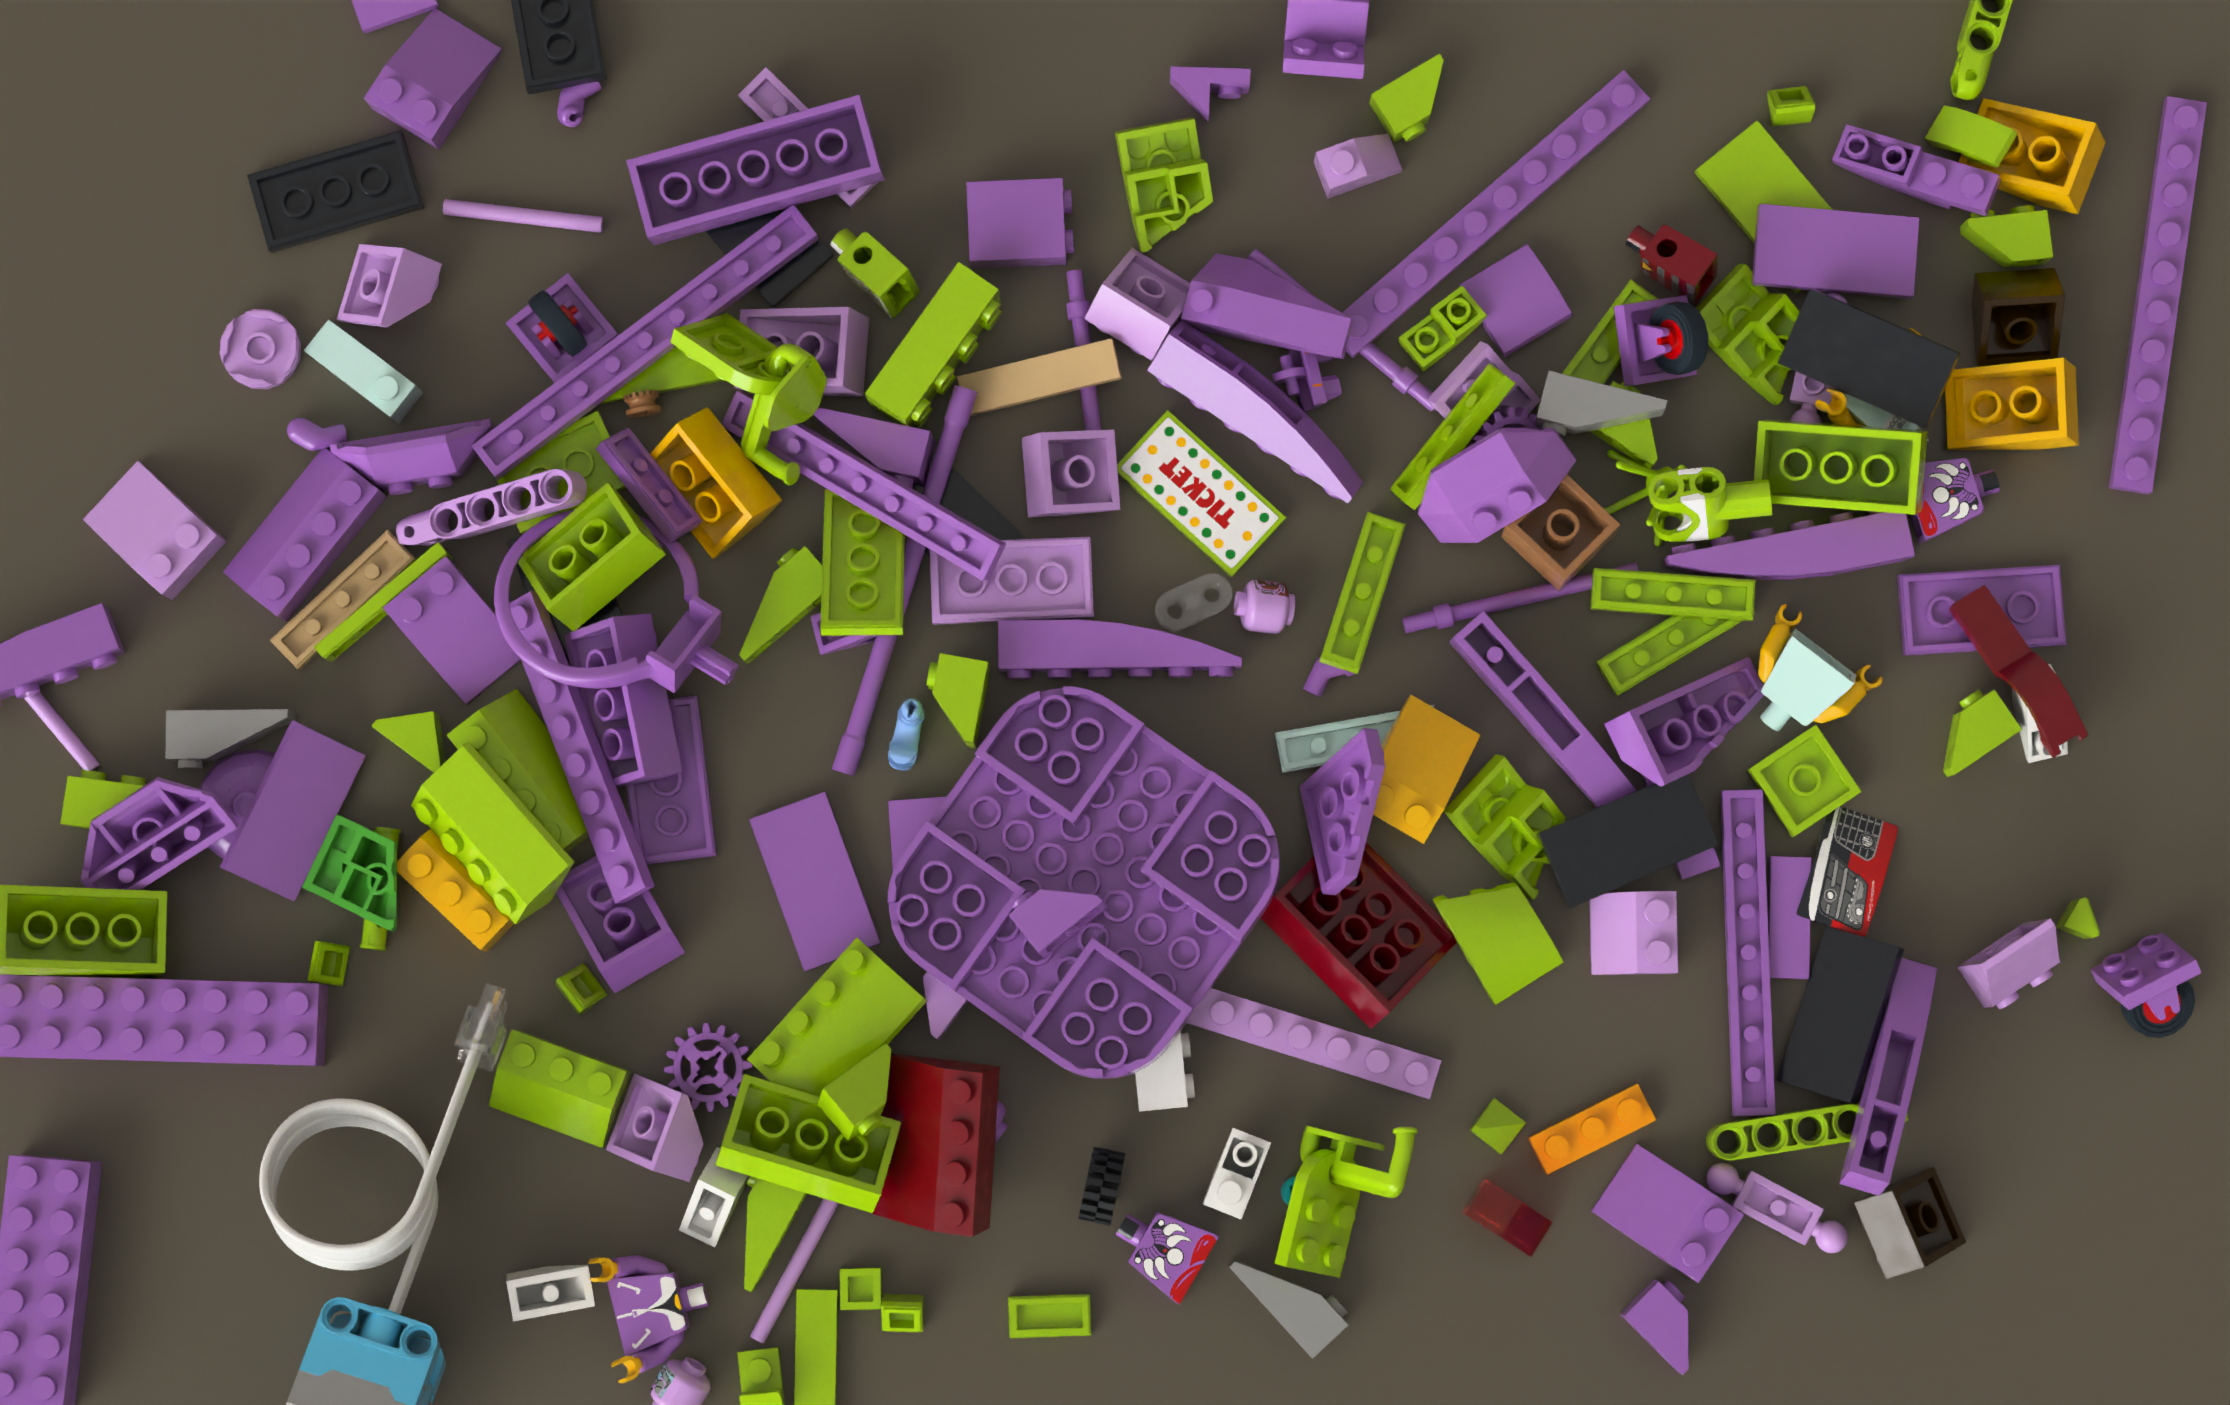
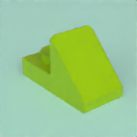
(761, 1377)

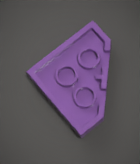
(1341, 806)

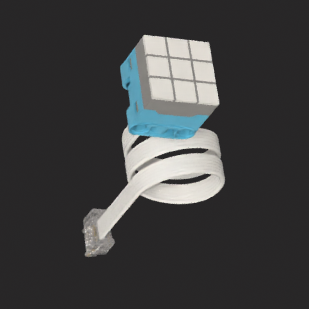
(377, 1351)

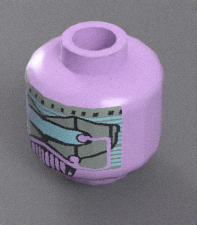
(680, 1383)

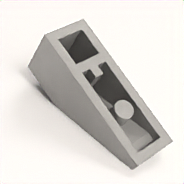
(1584, 406)
(213, 734)
(1297, 1308)

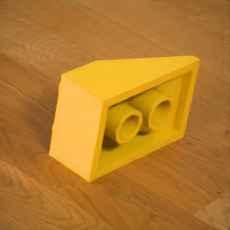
(2048, 159)
(2013, 406)
(1422, 766)

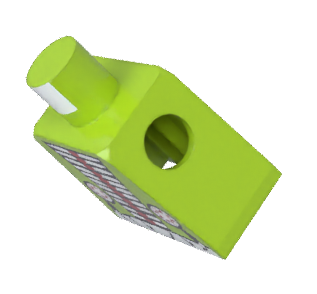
(875, 271)

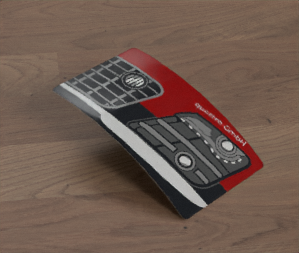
(1848, 871)

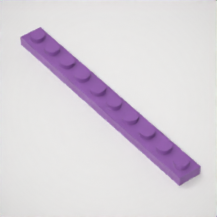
(1493, 210)
(2157, 295)
(644, 342)

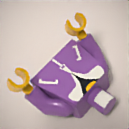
(648, 1309)

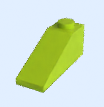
(789, 598)
(768, 1219)

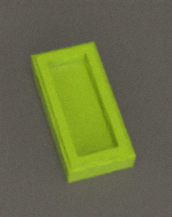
(1049, 1315)

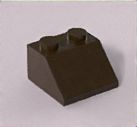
(2017, 316)
(1910, 1223)

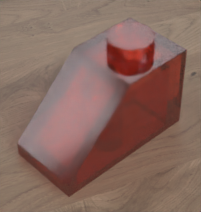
(1507, 1217)

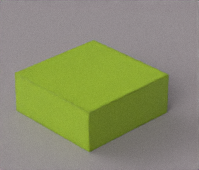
(860, 1288)

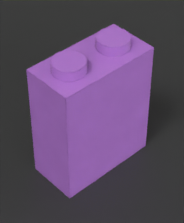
(1018, 223)

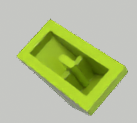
(417, 735)

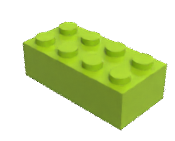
(935, 347)
(1842, 465)

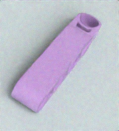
(432, 525)

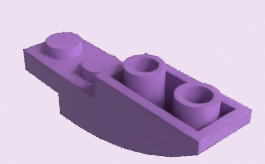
(1914, 172)

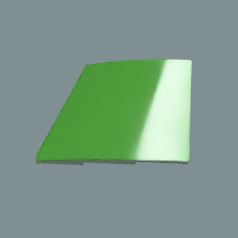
(357, 872)

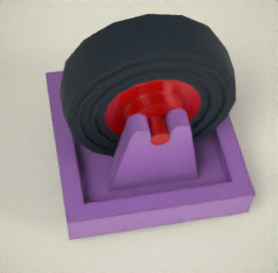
(561, 327)
(1660, 339)
(2151, 984)

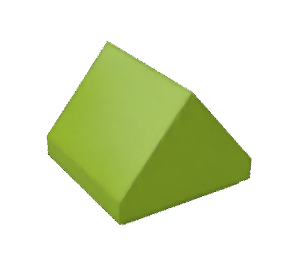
(1790, 106)
(2079, 919)
(328, 963)
(580, 989)
(902, 1312)

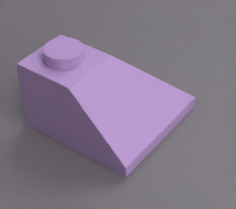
(387, 285)
(657, 1129)

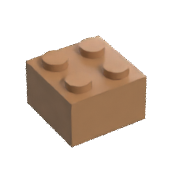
(1562, 533)

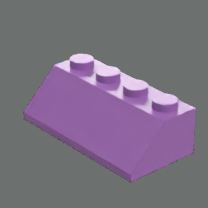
(304, 534)
(629, 719)

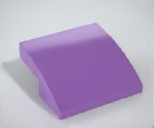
(1517, 300)

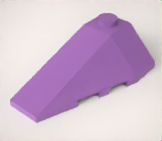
(1255, 305)
(1683, 726)

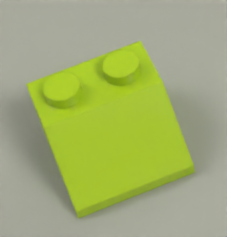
(960, 691)

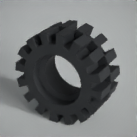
(1101, 1186)

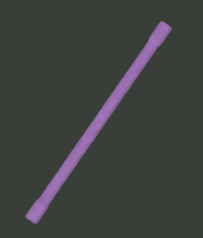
(853, 739)

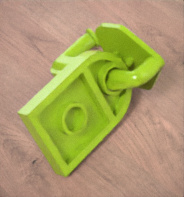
(784, 381)
(1328, 1195)

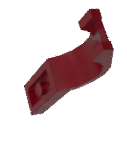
(2020, 667)

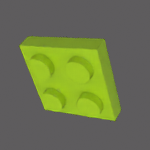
(1804, 780)

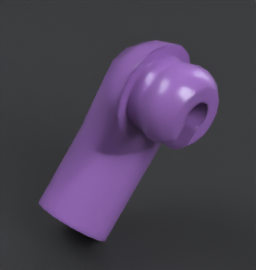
(572, 102)
(313, 436)
(1320, 676)

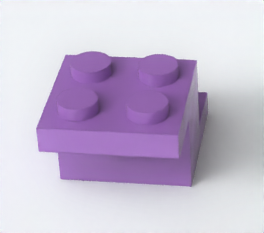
(1325, 37)

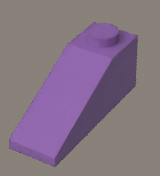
(891, 447)

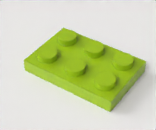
(570, 450)

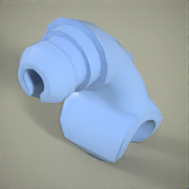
(905, 740)

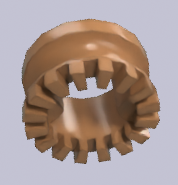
(642, 404)

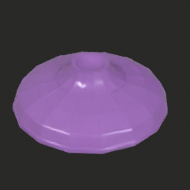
(235, 785)

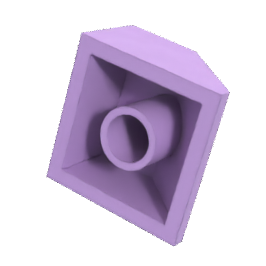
(1139, 303)
(1070, 473)
(1634, 933)

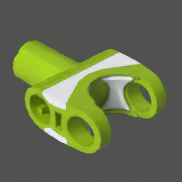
(1706, 503)

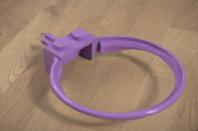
(669, 665)

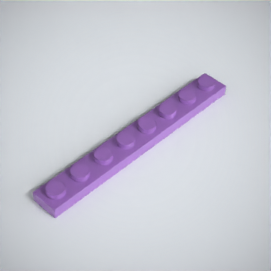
(877, 493)
(582, 758)
(1747, 952)

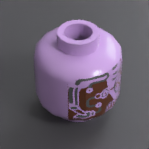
(1264, 606)

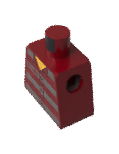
(1687, 270)

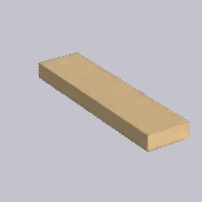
(1043, 376)
(342, 597)

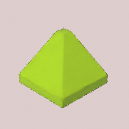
(1497, 1126)

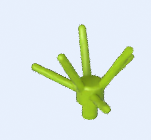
(1632, 466)

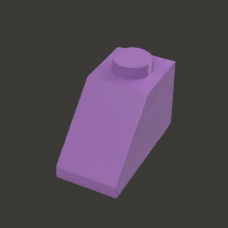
(1054, 916)
(1662, 1322)

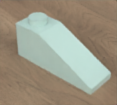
(364, 371)

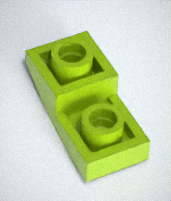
(1971, 135)
(1442, 329)

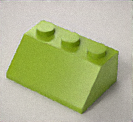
(590, 557)
(558, 1087)

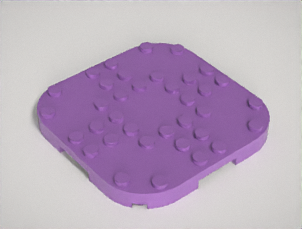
(1098, 806)

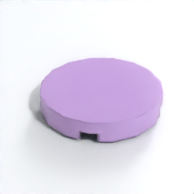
(260, 349)

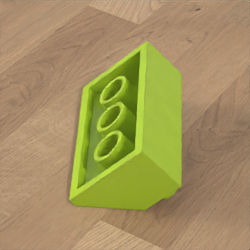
(524, 757)
(492, 834)
(82, 932)
(838, 1022)
(793, 1143)

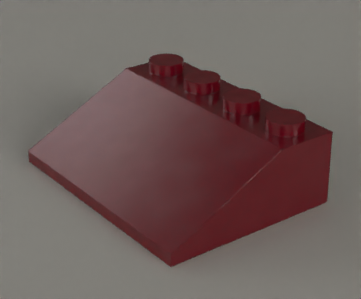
(1364, 941)
(944, 1144)

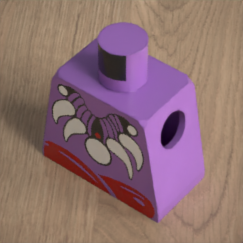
(1951, 497)
(1167, 1251)

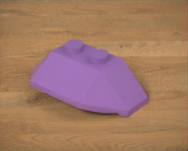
(415, 457)
(1493, 483)
(152, 834)

